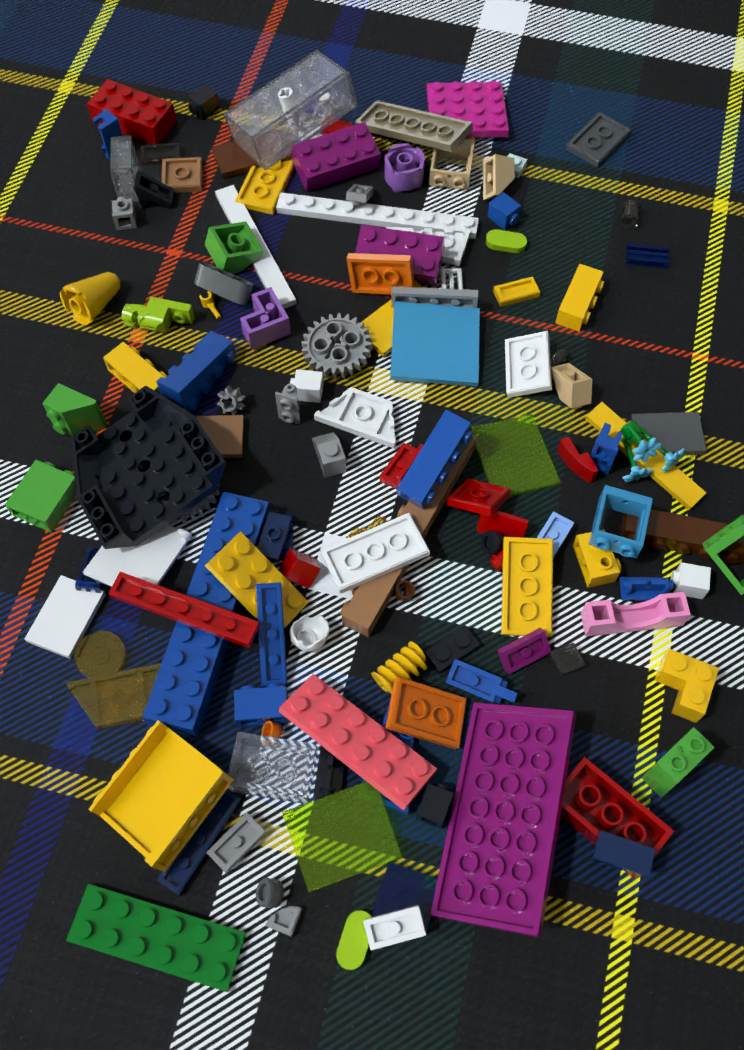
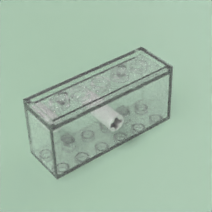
(291, 109)

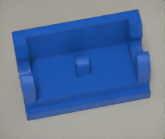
(108, 129)
(605, 449)

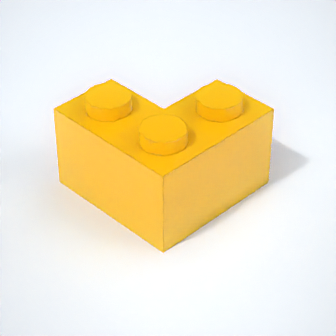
(692, 679)

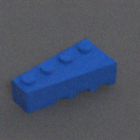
(197, 371)
(435, 459)

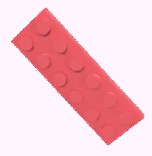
(358, 741)

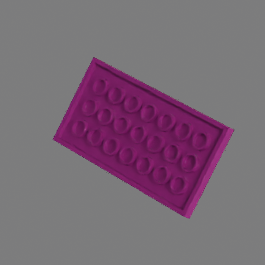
(505, 818)

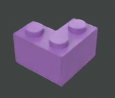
(268, 320)

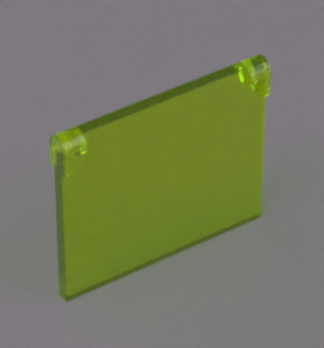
(515, 455)
(341, 835)

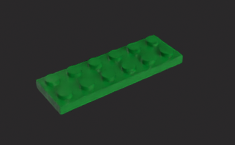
(157, 937)

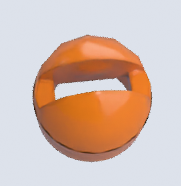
(272, 729)

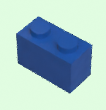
(258, 705)

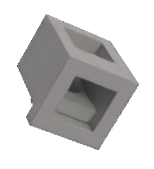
(124, 208)

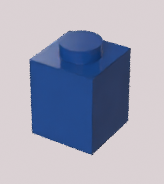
(504, 211)

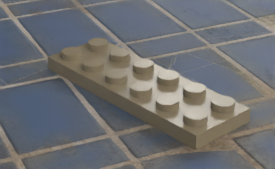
(415, 125)

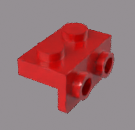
(399, 465)

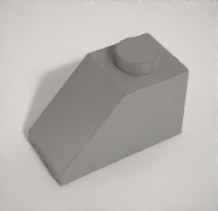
(330, 454)

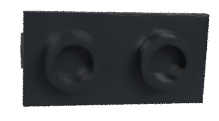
(329, 774)

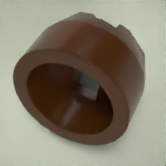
(408, 592)

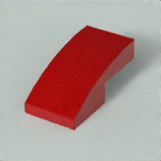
(580, 464)

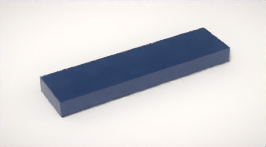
(194, 852)

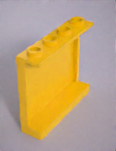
(161, 795)

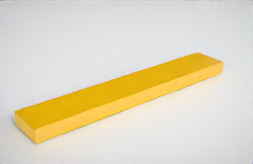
(673, 481)

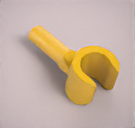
(209, 303)

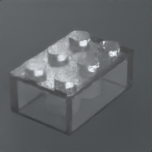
(273, 767)

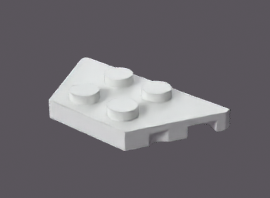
(361, 415)

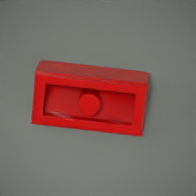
(503, 522)

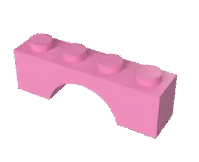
(610, 618)

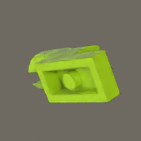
(157, 314)

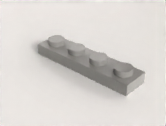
(435, 296)

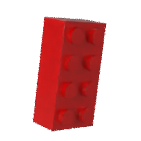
(138, 112)
(598, 803)

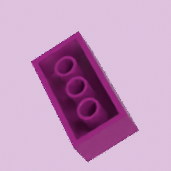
(335, 156)
(424, 249)

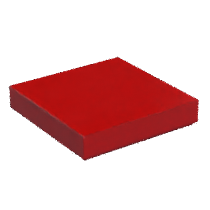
(479, 497)

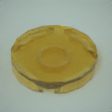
(100, 654)

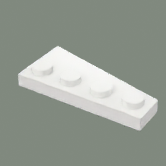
(454, 243)

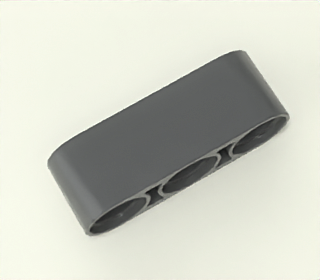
(223, 283)

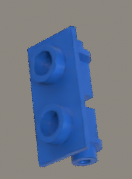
(644, 587)

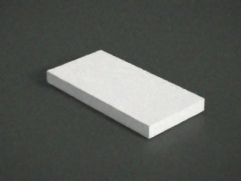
(375, 553)

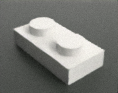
(394, 927)

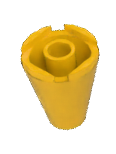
(89, 296)

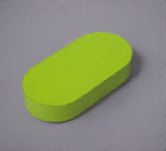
(506, 241)
(353, 941)

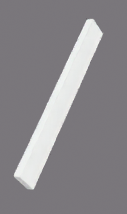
(265, 265)

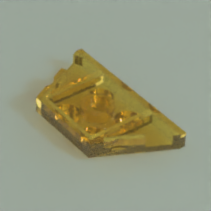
(115, 696)

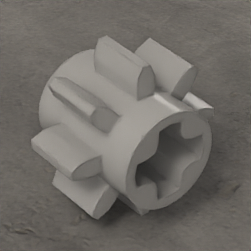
(236, 397)

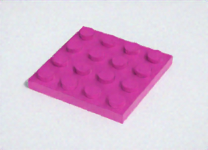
(473, 102)

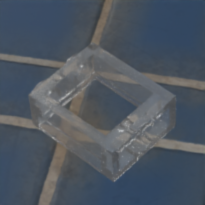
(124, 166)

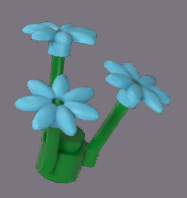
(634, 435)

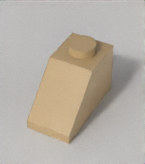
(497, 175)
(572, 385)

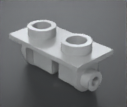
(288, 404)

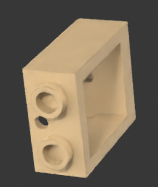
(448, 178)

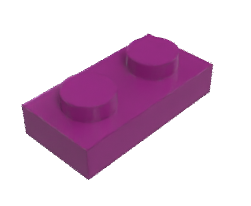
(524, 651)

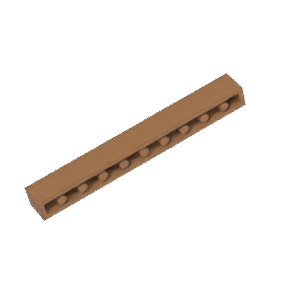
(372, 597)

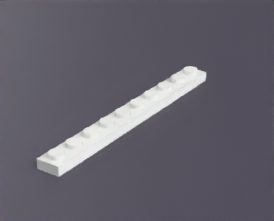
(373, 214)

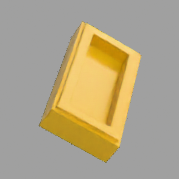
(516, 291)

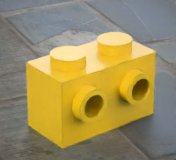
(597, 565)

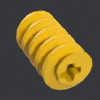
(401, 665)

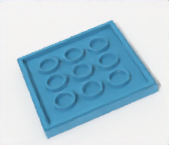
(435, 344)

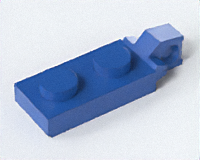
(479, 682)

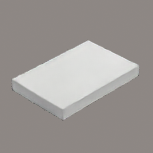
(528, 364)
(64, 618)

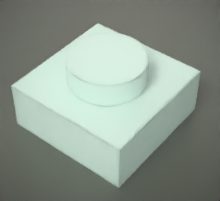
(519, 164)

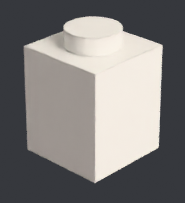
(308, 385)
(692, 580)

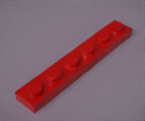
(184, 609)

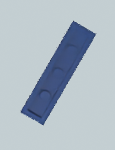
(271, 633)

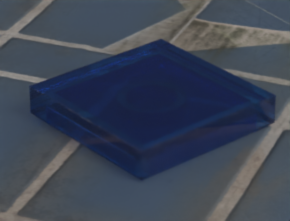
(405, 889)

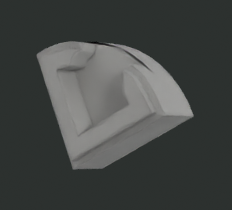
(285, 920)

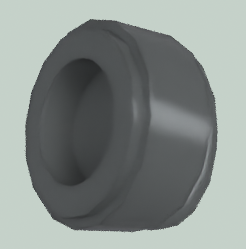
(269, 893)

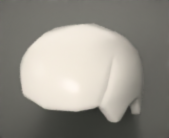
(309, 633)

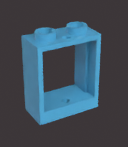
(627, 503)

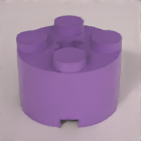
(404, 167)

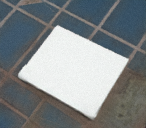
(146, 561)

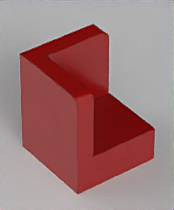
(299, 568)

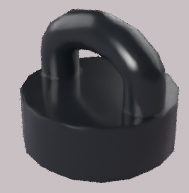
(492, 542)

